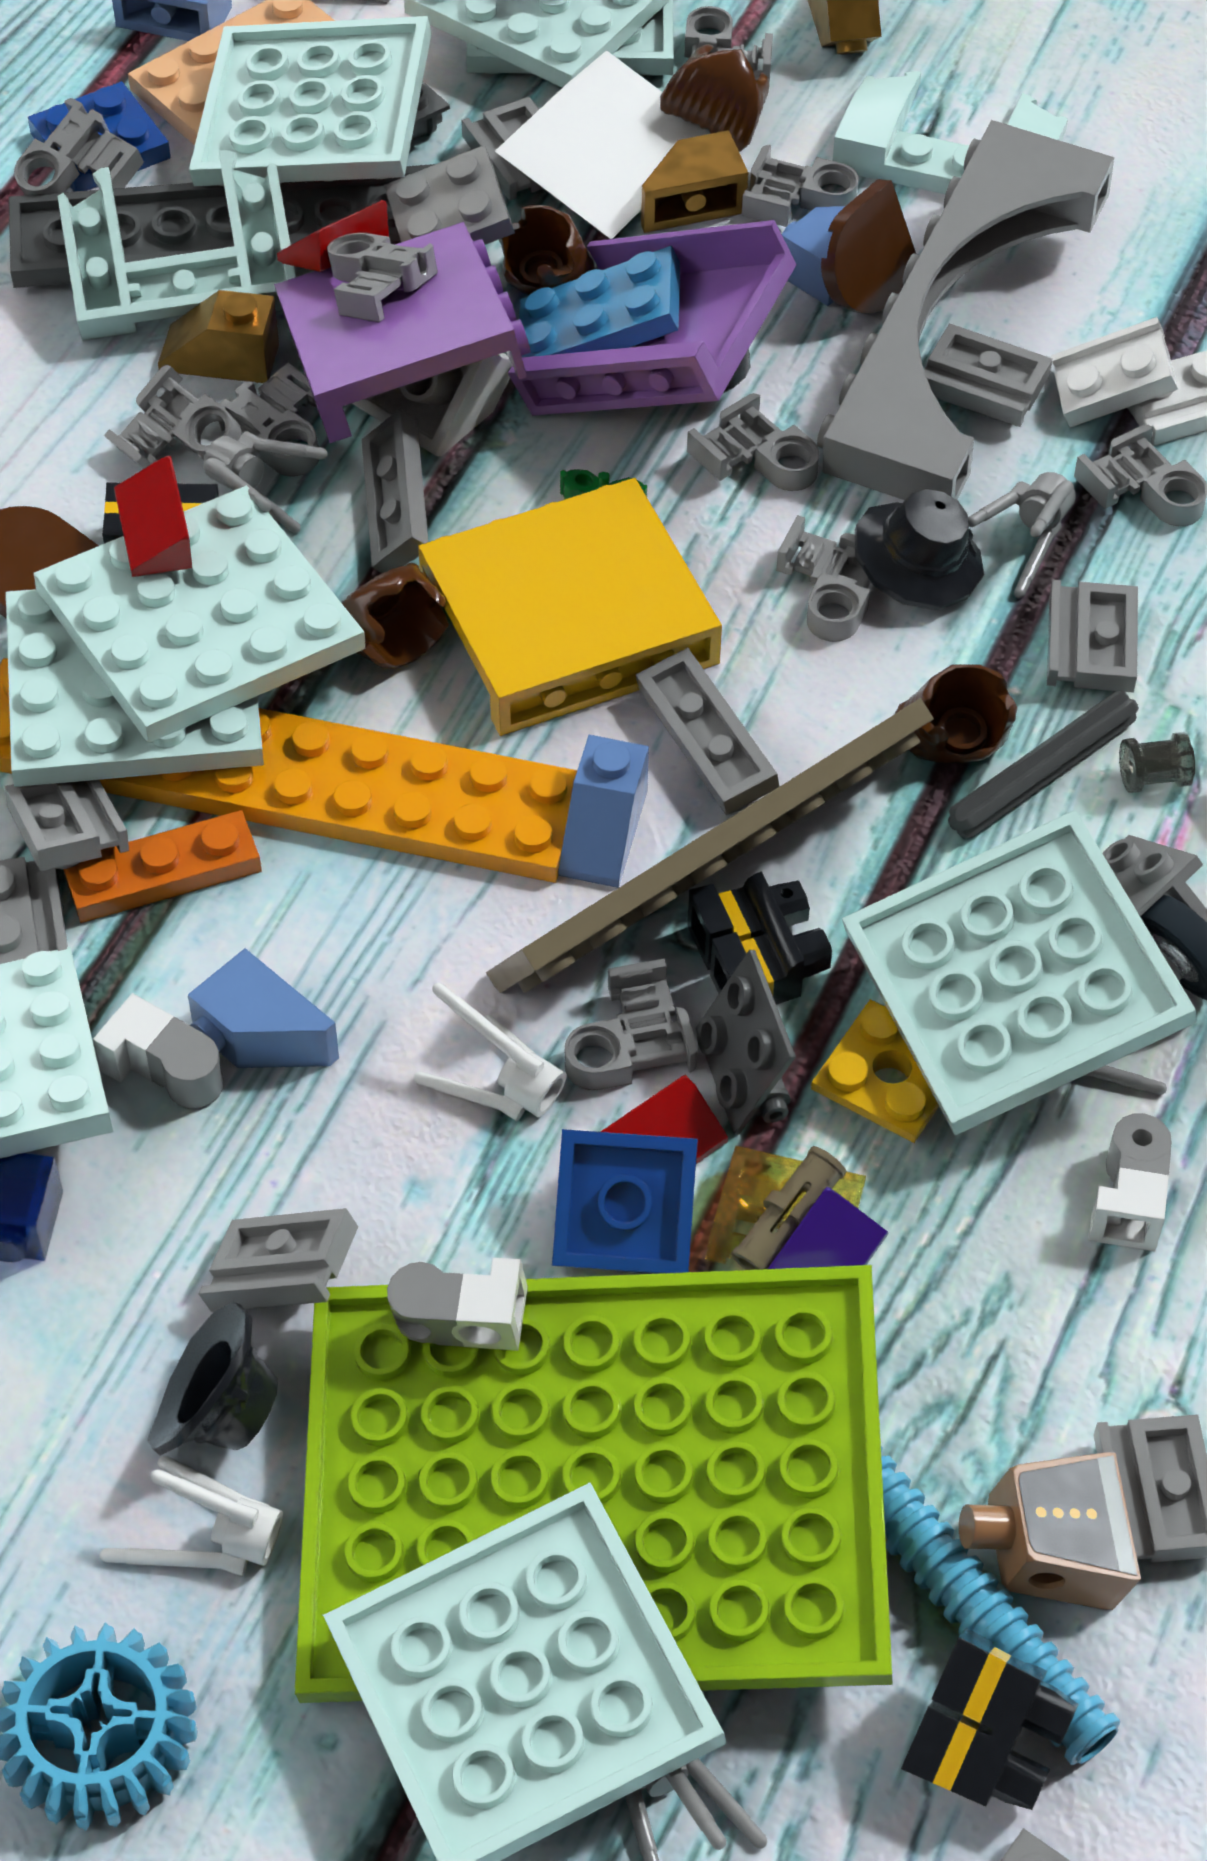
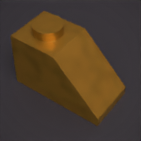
(846, 23)
(695, 183)
(225, 338)

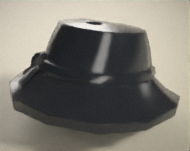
(920, 550)
(217, 1389)

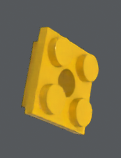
(851, 1080)

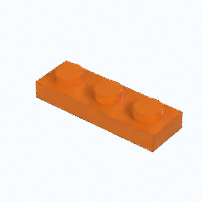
(163, 866)

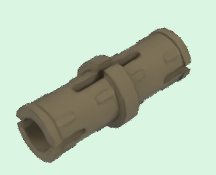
(812, 1176)

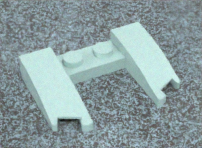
(876, 147)
(118, 294)

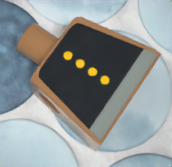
(1059, 1531)

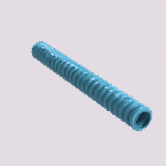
(979, 1606)

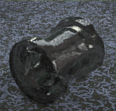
(1156, 762)

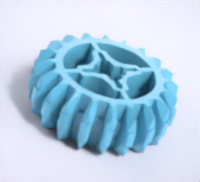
(39, 1715)

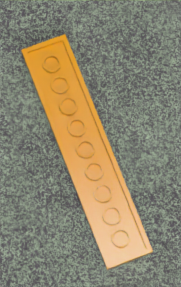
(375, 793)

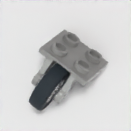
(1173, 914)

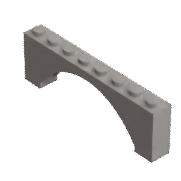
(888, 419)

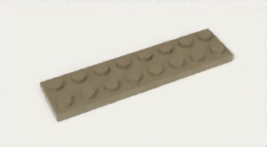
(710, 852)

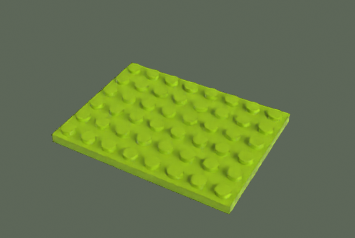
(701, 1406)

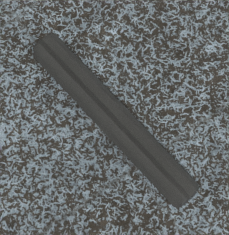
(1042, 764)

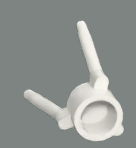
(527, 1078)
(242, 1525)

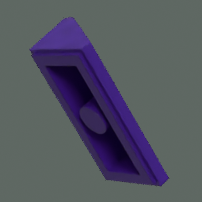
(831, 1236)

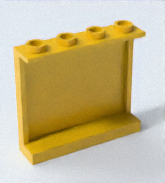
(570, 602)

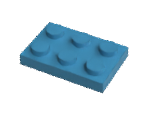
(606, 307)

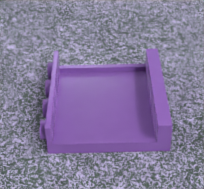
(725, 295)
(424, 332)

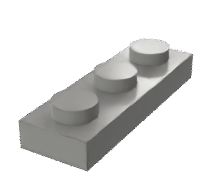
(394, 492)
(707, 731)

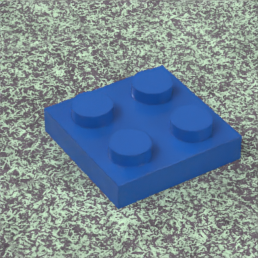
(123, 118)
(624, 1202)

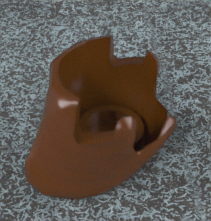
(717, 93)
(544, 250)
(398, 616)
(969, 714)

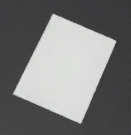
(598, 143)

